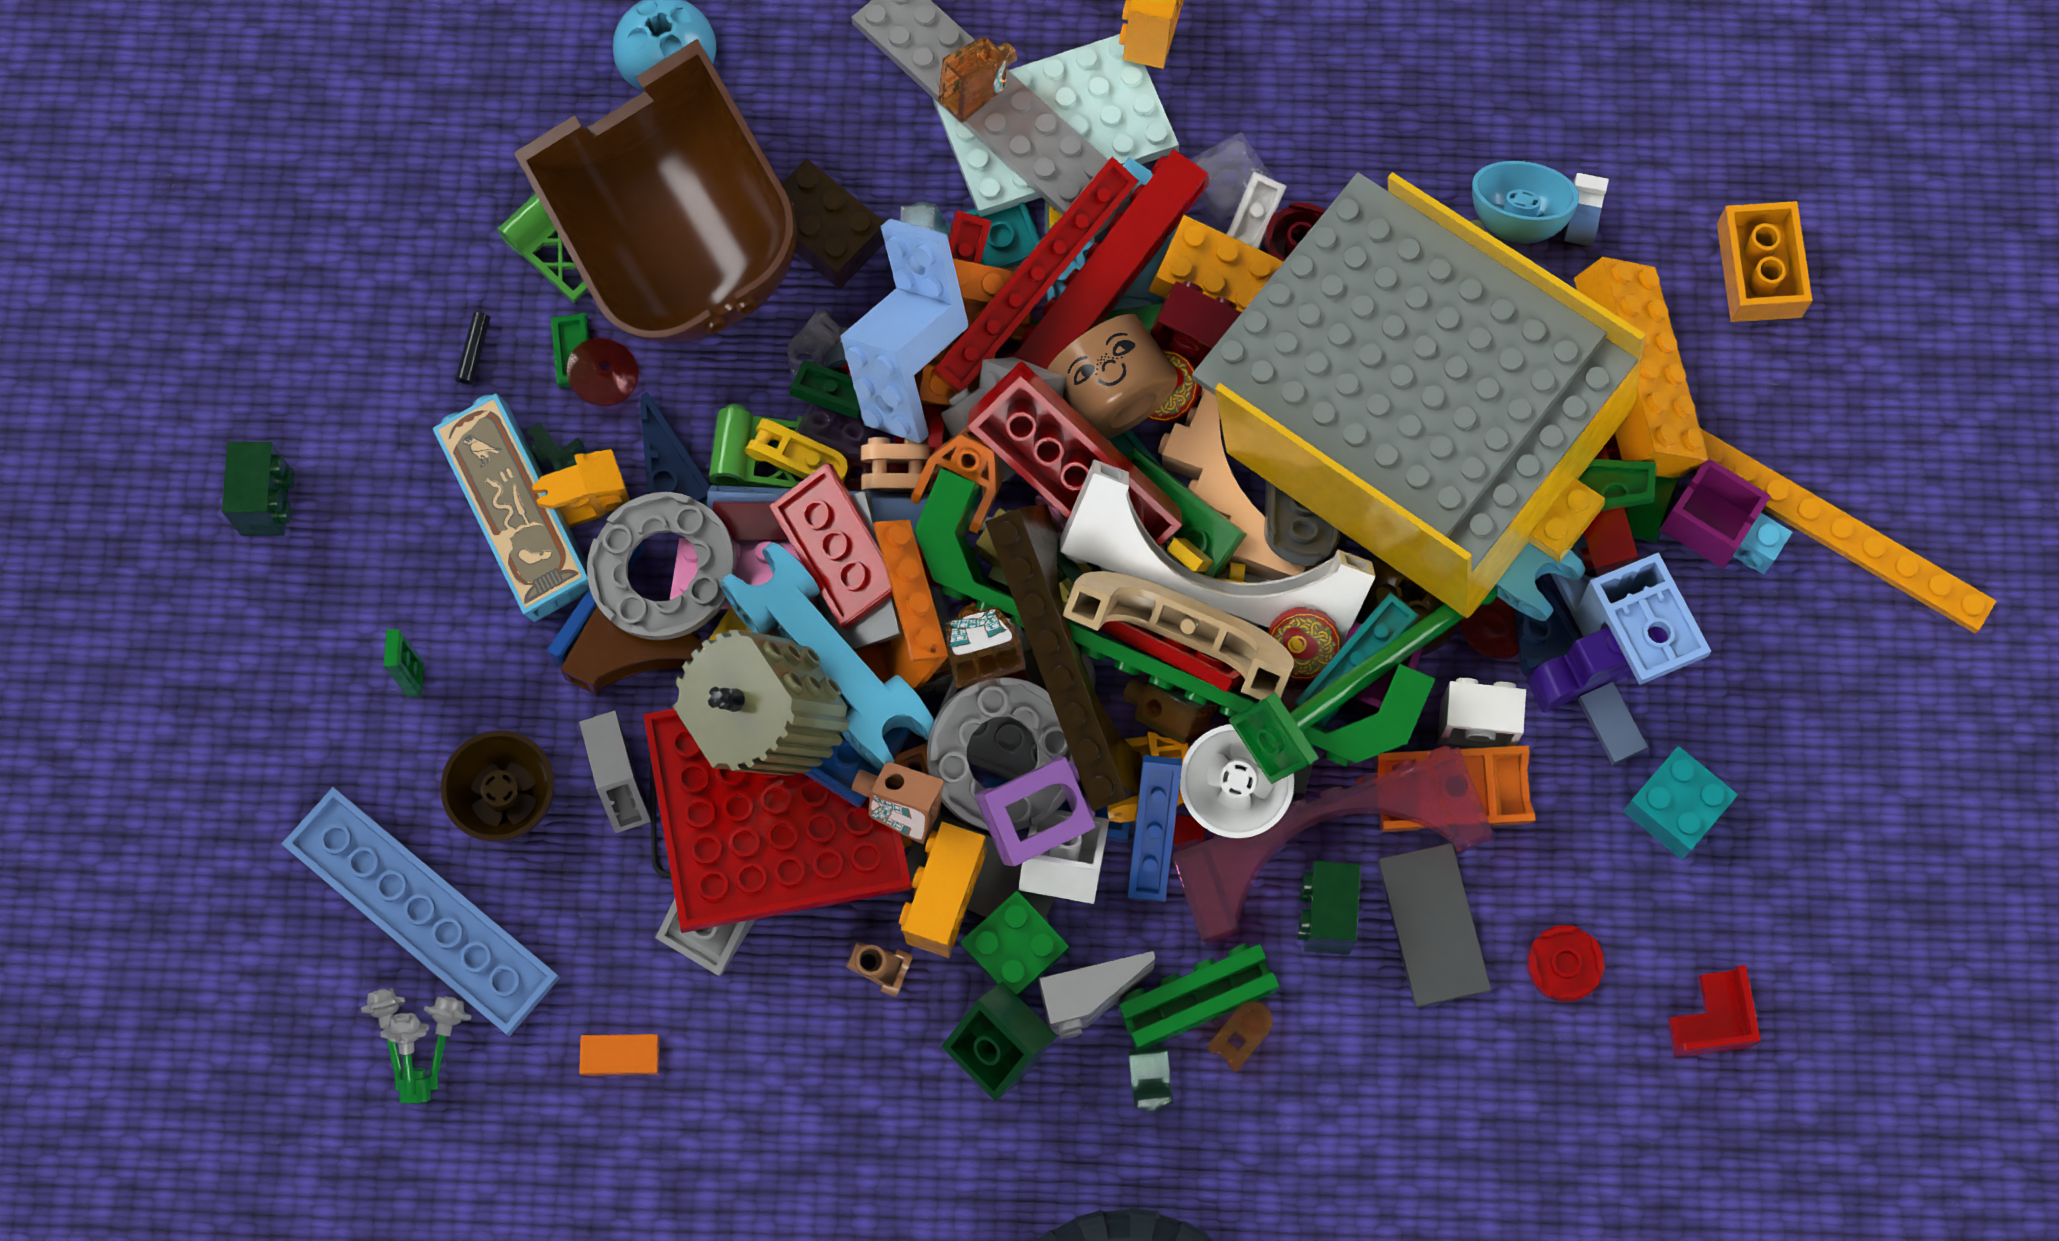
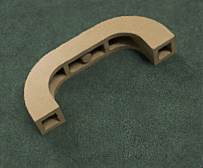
(1130, 599)

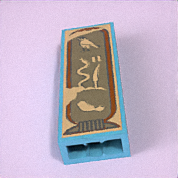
(497, 479)

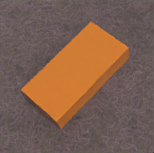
(619, 1055)

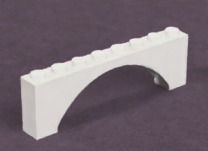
(1111, 535)

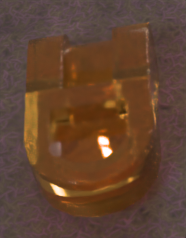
(1251, 1024)

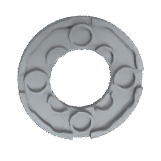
(624, 532)
(959, 720)

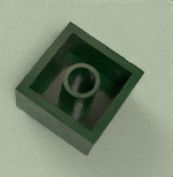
(257, 489)
(1331, 907)
(999, 1041)

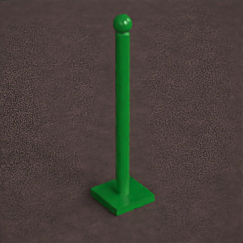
(1277, 736)

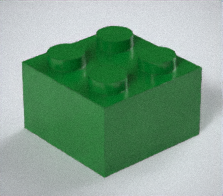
(1015, 944)

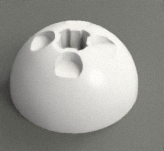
(1219, 792)

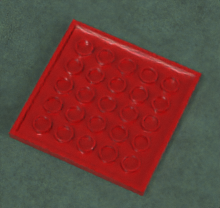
(760, 840)

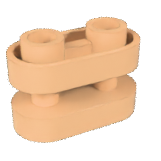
(881, 452)

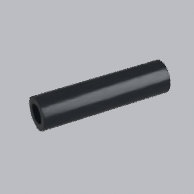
(472, 348)

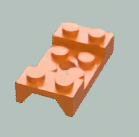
(977, 286)
(1497, 775)

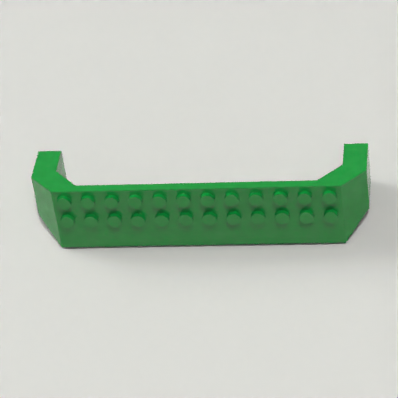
(955, 566)

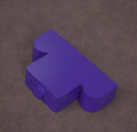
(1586, 667)

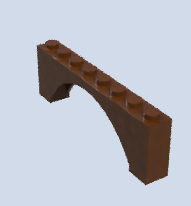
(610, 654)

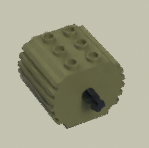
(760, 704)

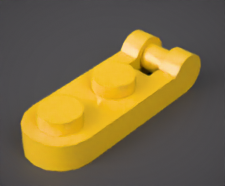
(795, 451)

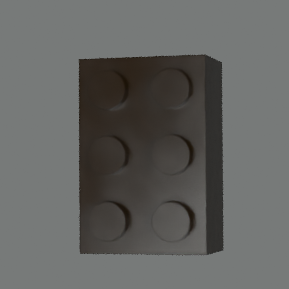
(832, 226)

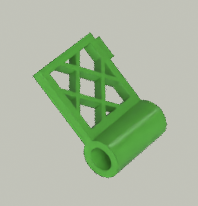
(531, 230)
(729, 461)

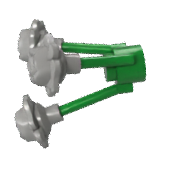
(404, 1030)

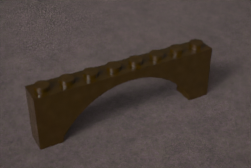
(1028, 556)

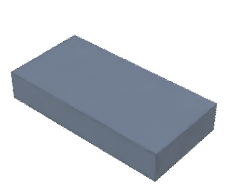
(1612, 723)

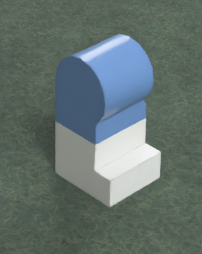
(1585, 220)

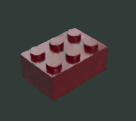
(1192, 321)

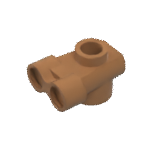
(888, 967)

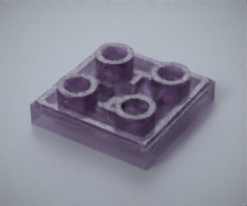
(836, 431)

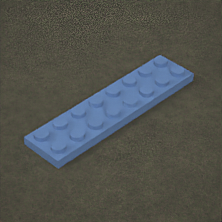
(421, 911)

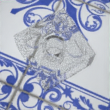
(1230, 173)

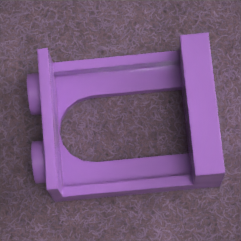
(993, 803)

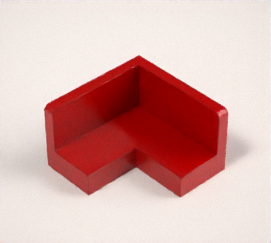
(1727, 1020)

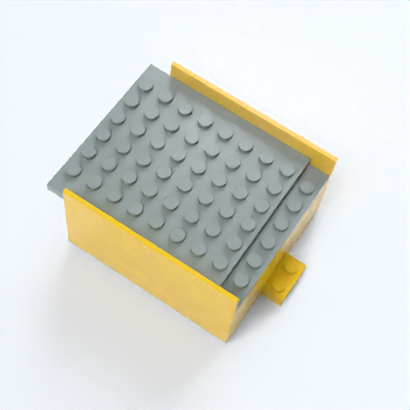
(1425, 389)

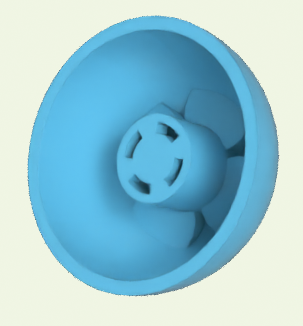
(638, 47)
(1523, 200)

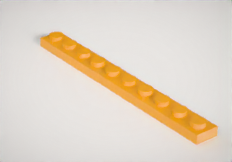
(1857, 540)

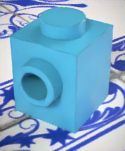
(1762, 543)

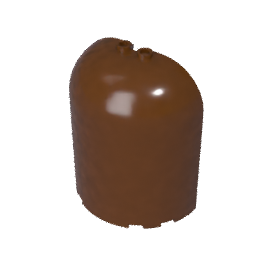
(668, 205)

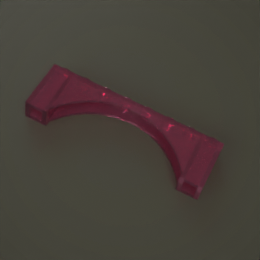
(1428, 792)

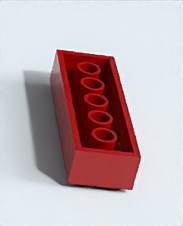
(1056, 446)

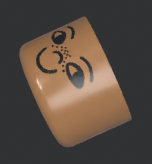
(1115, 375)

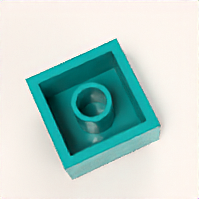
(1680, 803)

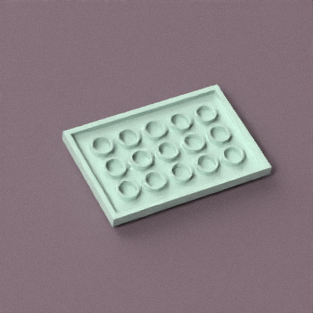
(1092, 91)

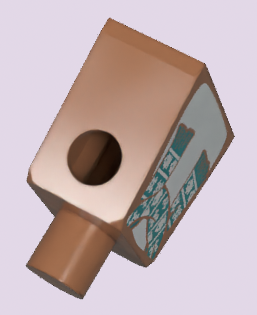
(902, 799)

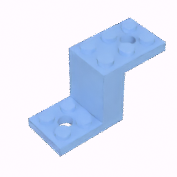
(905, 330)
(1630, 604)

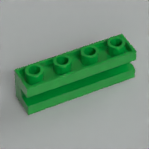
(1197, 997)

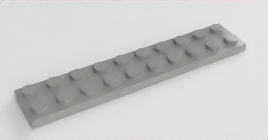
(1011, 125)

